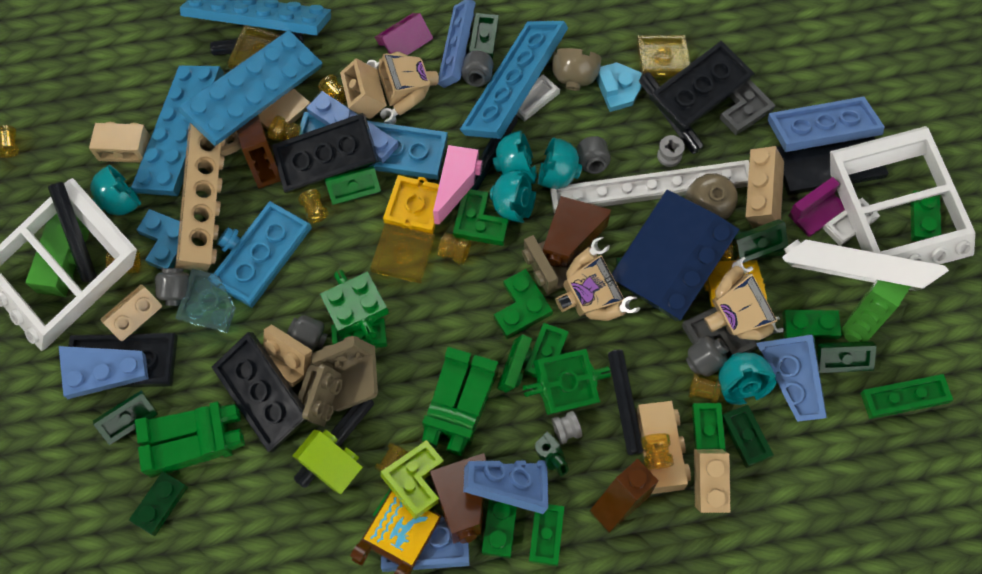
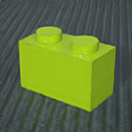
(328, 460)

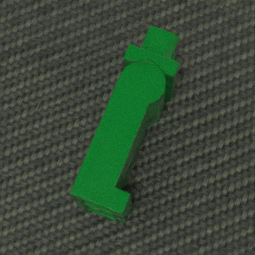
(460, 422)
(187, 438)

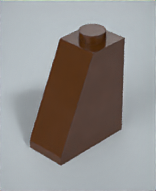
(258, 153)
(573, 230)
(624, 495)
(460, 509)

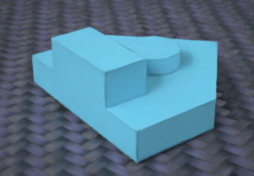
(619, 85)

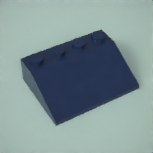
(674, 254)

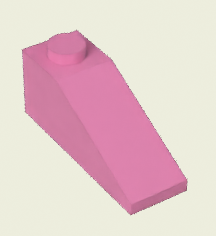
(456, 180)

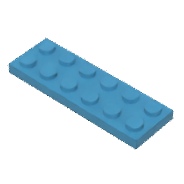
(260, 13)
(514, 79)
(250, 88)
(418, 152)
(165, 156)

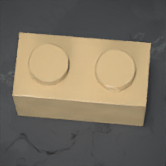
(363, 88)
(119, 142)
(712, 480)

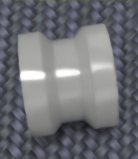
(666, 155)
(567, 427)

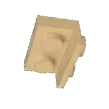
(131, 312)
(287, 354)

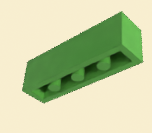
(41, 276)
(873, 310)

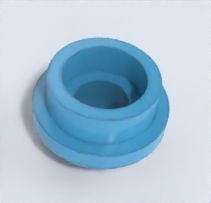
(228, 239)

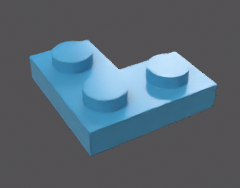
(165, 233)

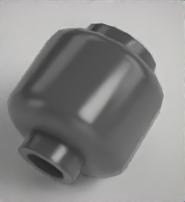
(477, 68)
(593, 154)
(171, 285)
(308, 332)
(707, 356)

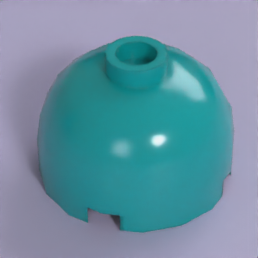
(514, 154)
(559, 165)
(113, 193)
(513, 195)
(745, 377)

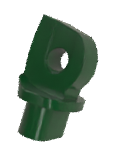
(554, 457)

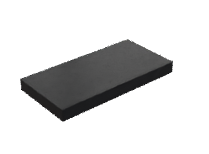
(701, 86)
(324, 153)
(810, 167)
(158, 348)
(260, 391)

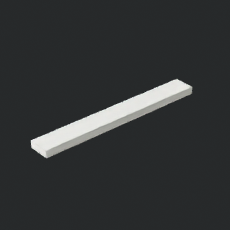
(648, 186)

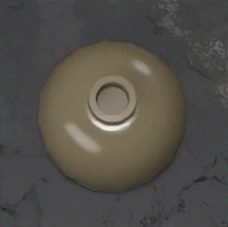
(575, 68)
(714, 194)

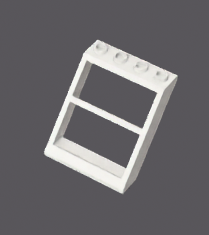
(891, 150)
(103, 230)
(861, 264)

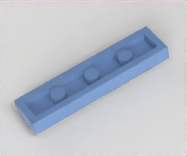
(456, 43)
(330, 111)

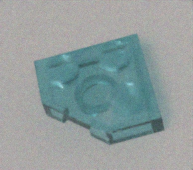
(206, 302)

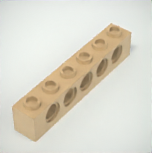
(188, 254)

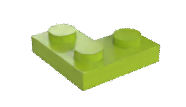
(407, 478)

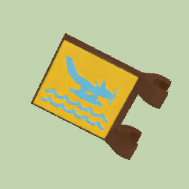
(396, 535)

